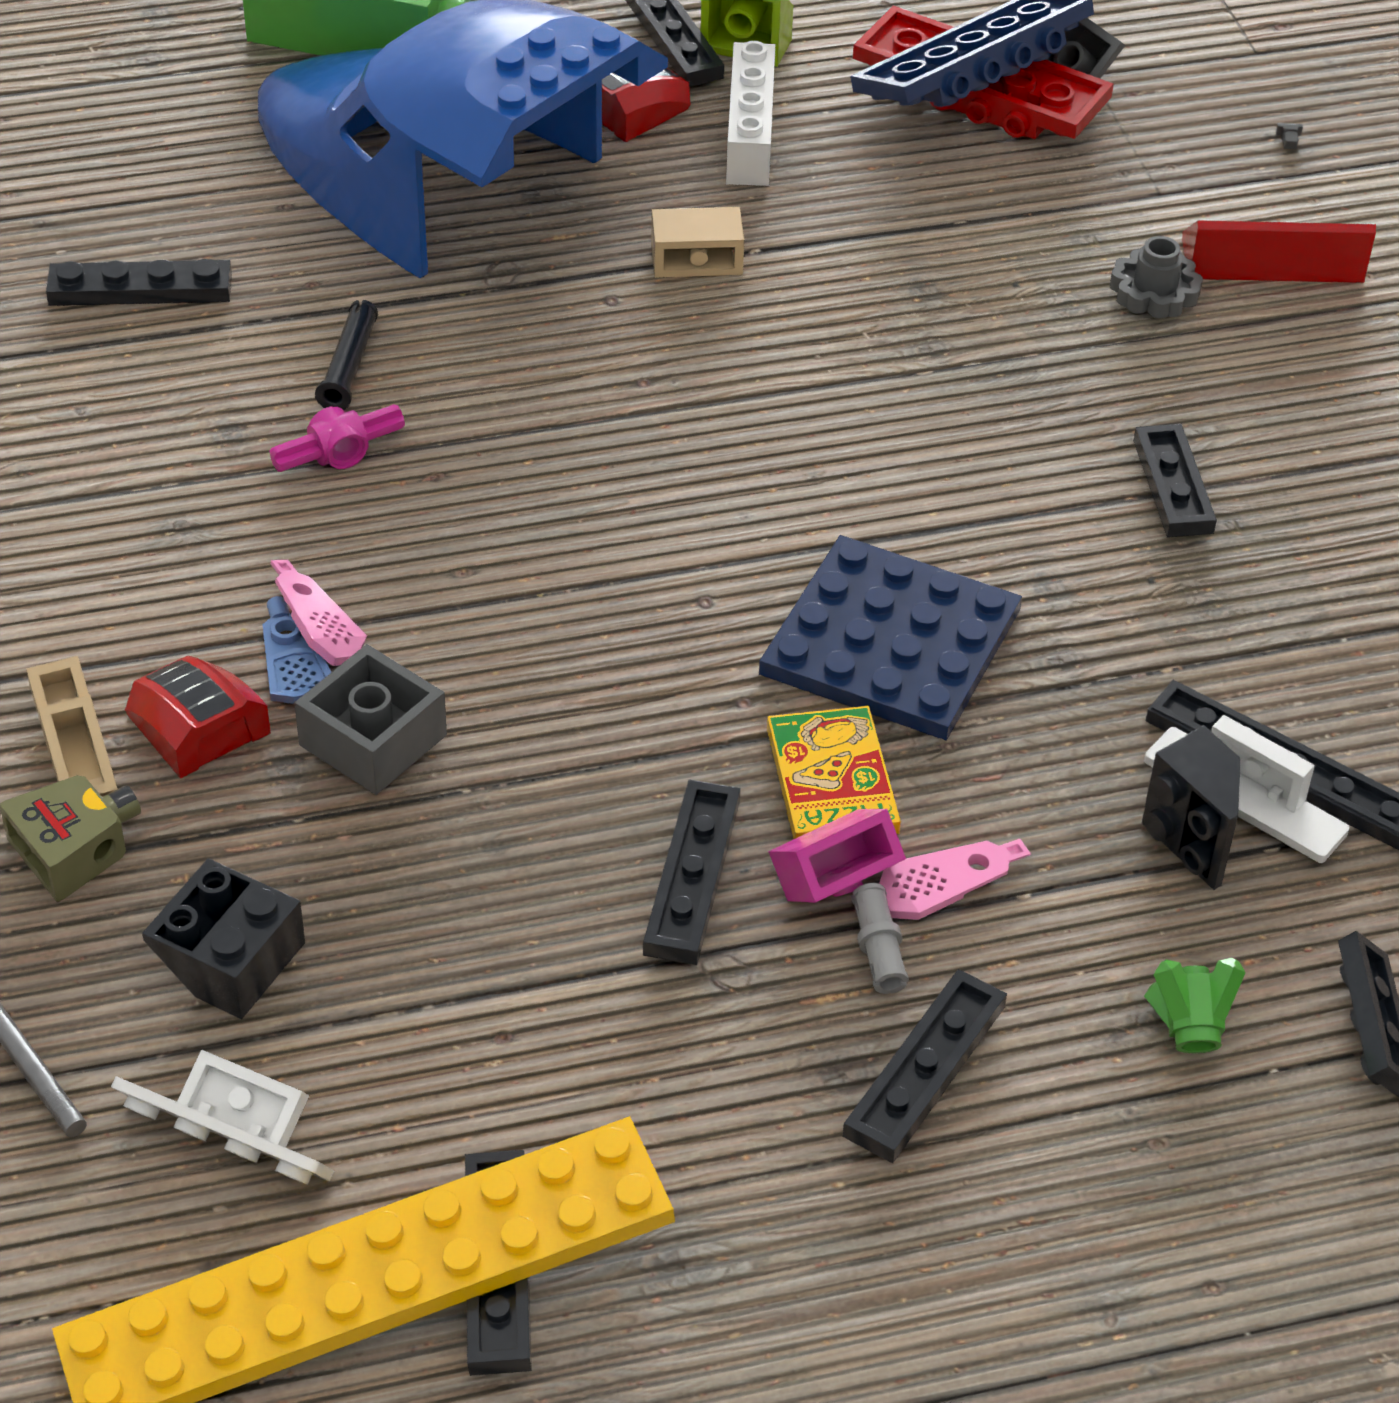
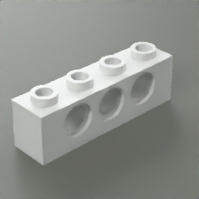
(750, 114)

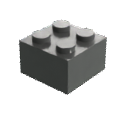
(371, 718)

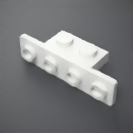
(1273, 790)
(238, 1105)

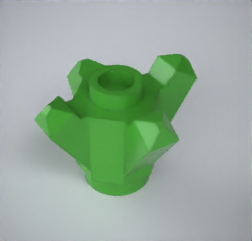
(1195, 1001)

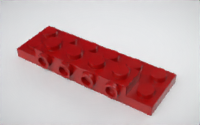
(1022, 104)

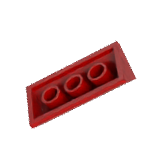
(1280, 250)

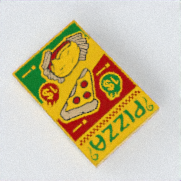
(829, 766)

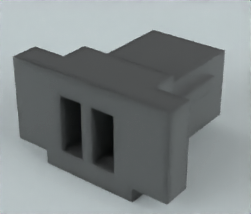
(1289, 134)

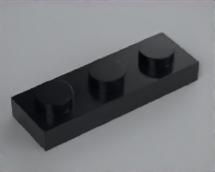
(1174, 480)
(1375, 1007)

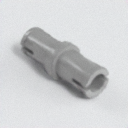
(879, 938)

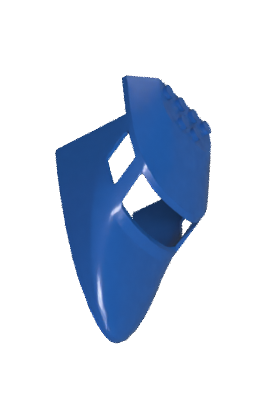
(444, 92)

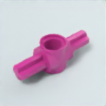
(337, 438)

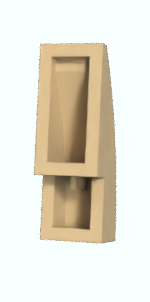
(70, 723)

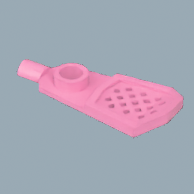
(317, 616)
(943, 877)

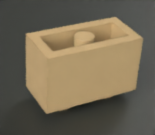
(697, 242)

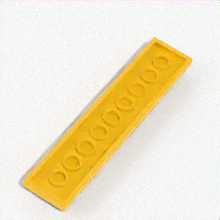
(367, 1273)

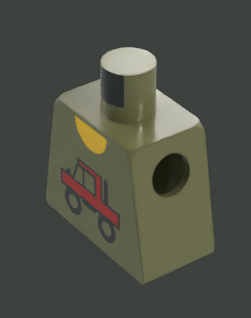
(68, 831)

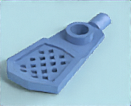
(290, 661)

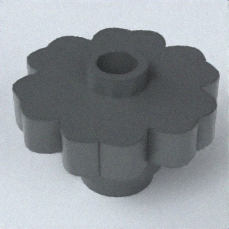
(1156, 279)

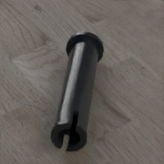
(347, 356)

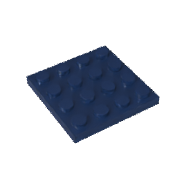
(891, 636)

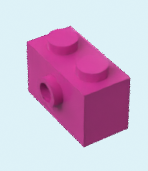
(837, 856)

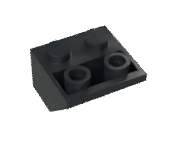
(1195, 802)
(227, 936)

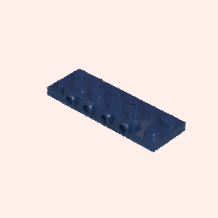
(974, 53)

